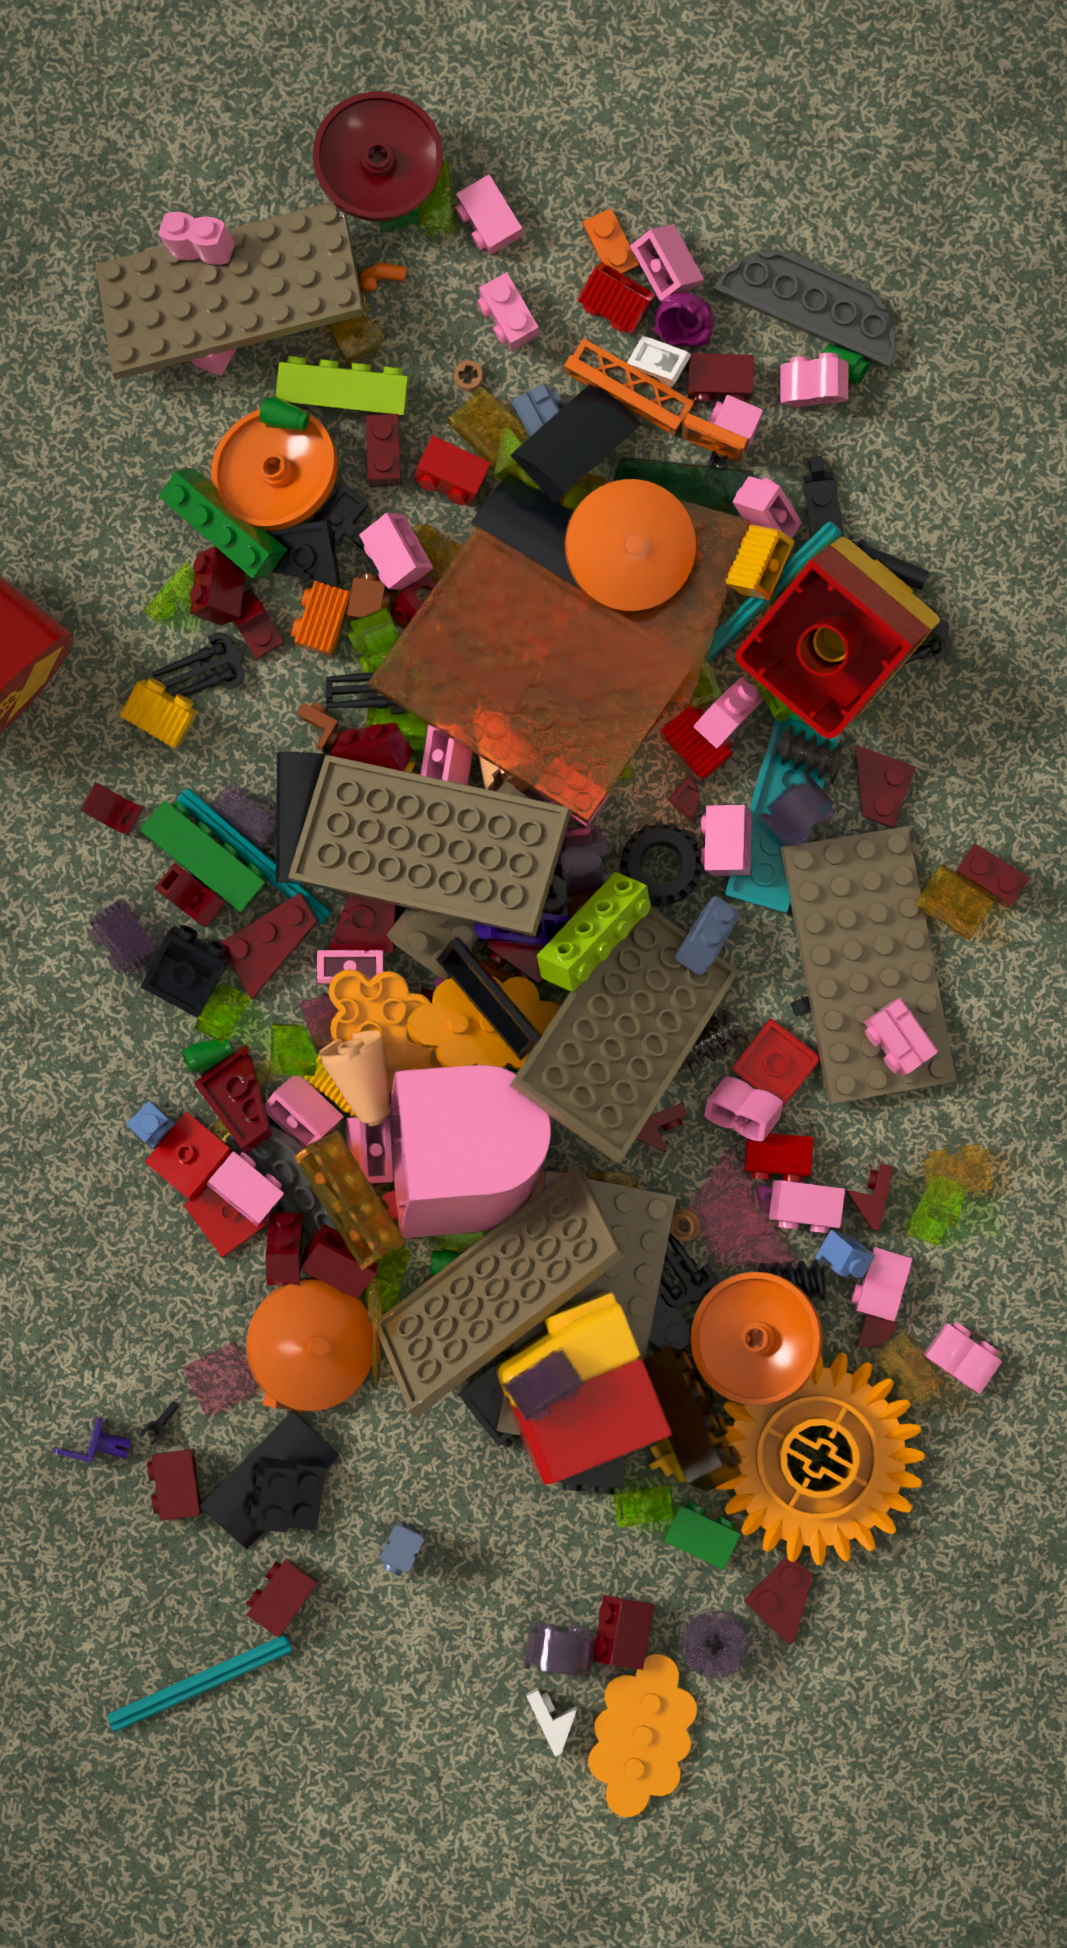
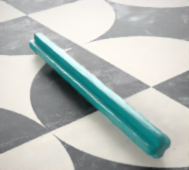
(753, 606)
(248, 850)
(199, 1683)

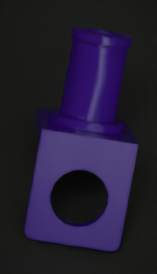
(98, 1442)

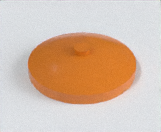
(272, 473)
(630, 545)
(756, 1338)
(309, 1345)

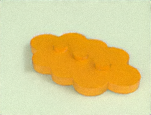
(382, 1006)
(462, 1032)
(642, 1735)

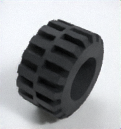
(678, 841)

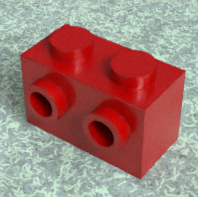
(451, 471)

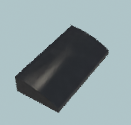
(575, 441)
(528, 524)
(295, 788)
(489, 998)
(289, 1440)

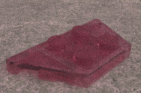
(735, 1219)

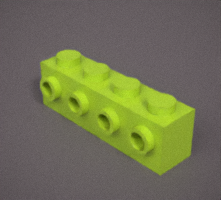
(343, 387)
(594, 931)

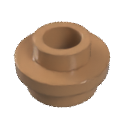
(676, 1228)

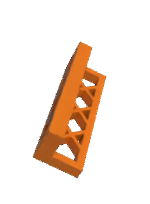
(624, 393)

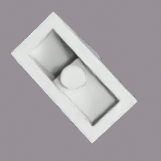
(659, 360)
(555, 1728)

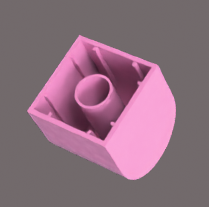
(462, 1149)

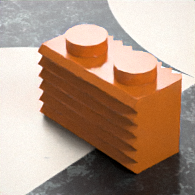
(322, 618)

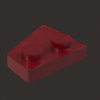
(881, 785)
(782, 1597)

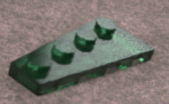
(692, 483)

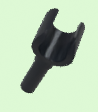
(158, 1425)

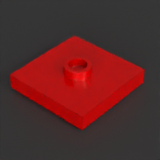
(776, 1062)
(188, 1156)
(221, 1222)

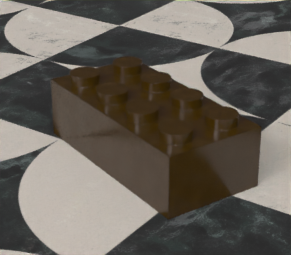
(696, 1431)

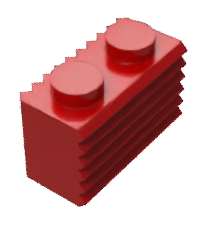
(616, 298)
(694, 747)
(779, 1155)

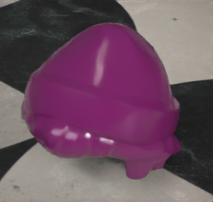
(684, 320)

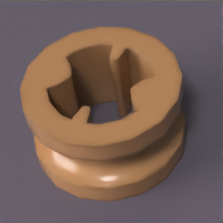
(475, 382)

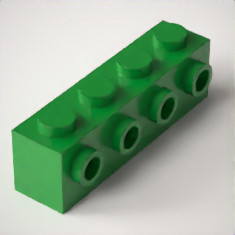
(204, 857)

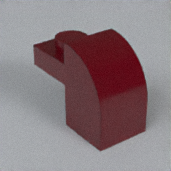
(190, 895)

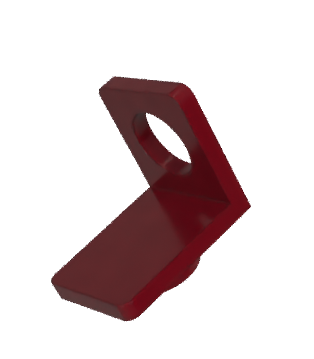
(408, 602)
(111, 809)

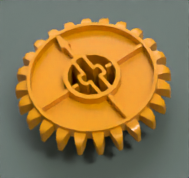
(857, 1497)

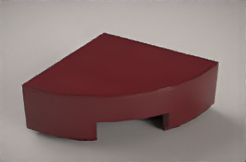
(686, 798)
(875, 1331)

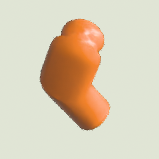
(378, 272)

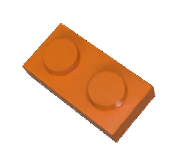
(610, 242)

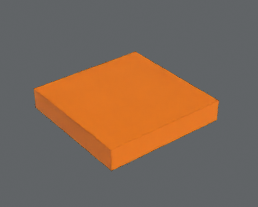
(713, 437)

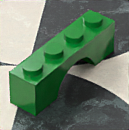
(242, 543)

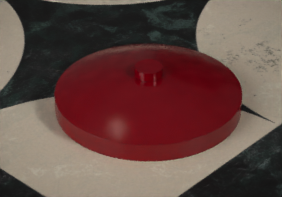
(377, 156)

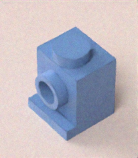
(150, 1124)
(845, 1255)

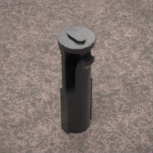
(907, 572)

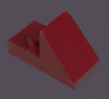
(257, 627)
(668, 1119)
(872, 1206)

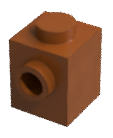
(367, 596)

